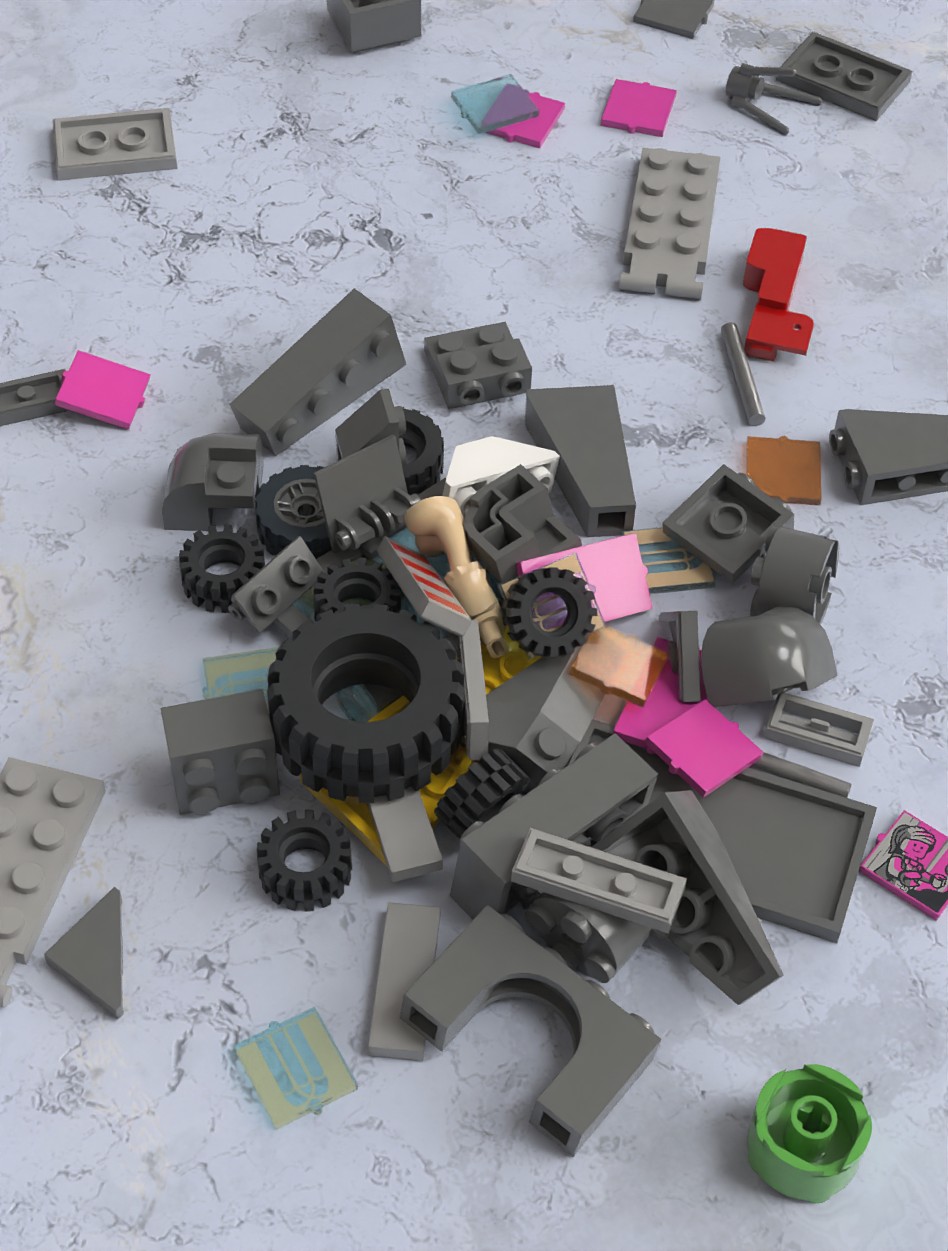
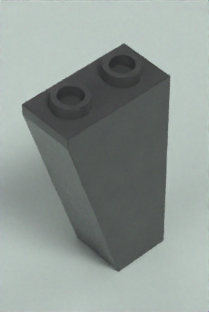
(891, 453)
(593, 459)

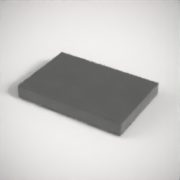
(845, 76)

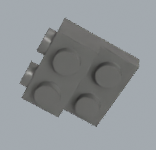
(478, 364)
(727, 522)

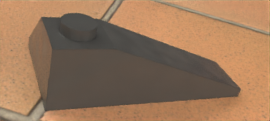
(541, 716)
(714, 915)

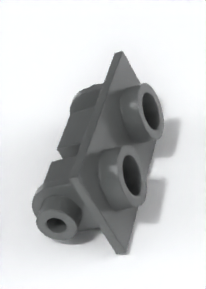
(276, 585)

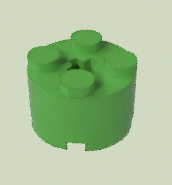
(804, 1162)

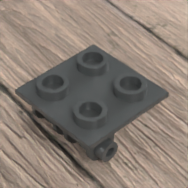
(363, 495)

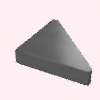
(684, 652)
(93, 954)

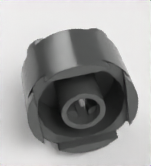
(795, 572)
(586, 937)

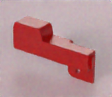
(773, 274)

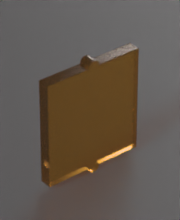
(785, 468)
(619, 665)

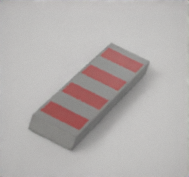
(424, 587)

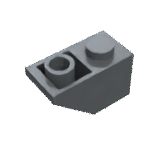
(370, 424)

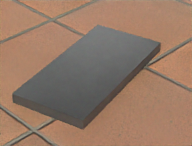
(785, 839)

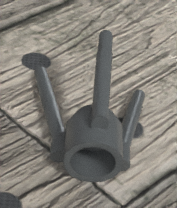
(745, 85)

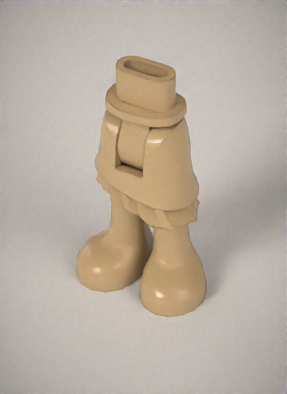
(440, 532)

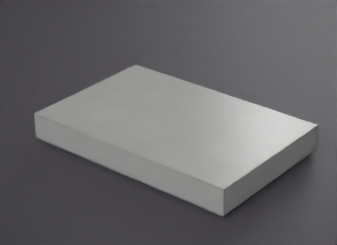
(114, 144)

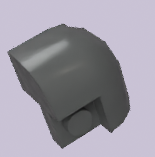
(211, 473)
(514, 523)
(765, 656)

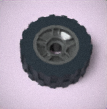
(291, 508)

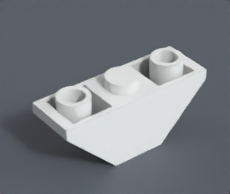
(489, 458)

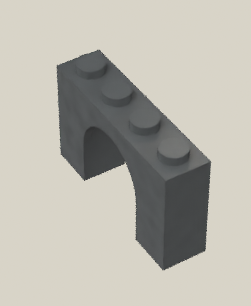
(500, 961)

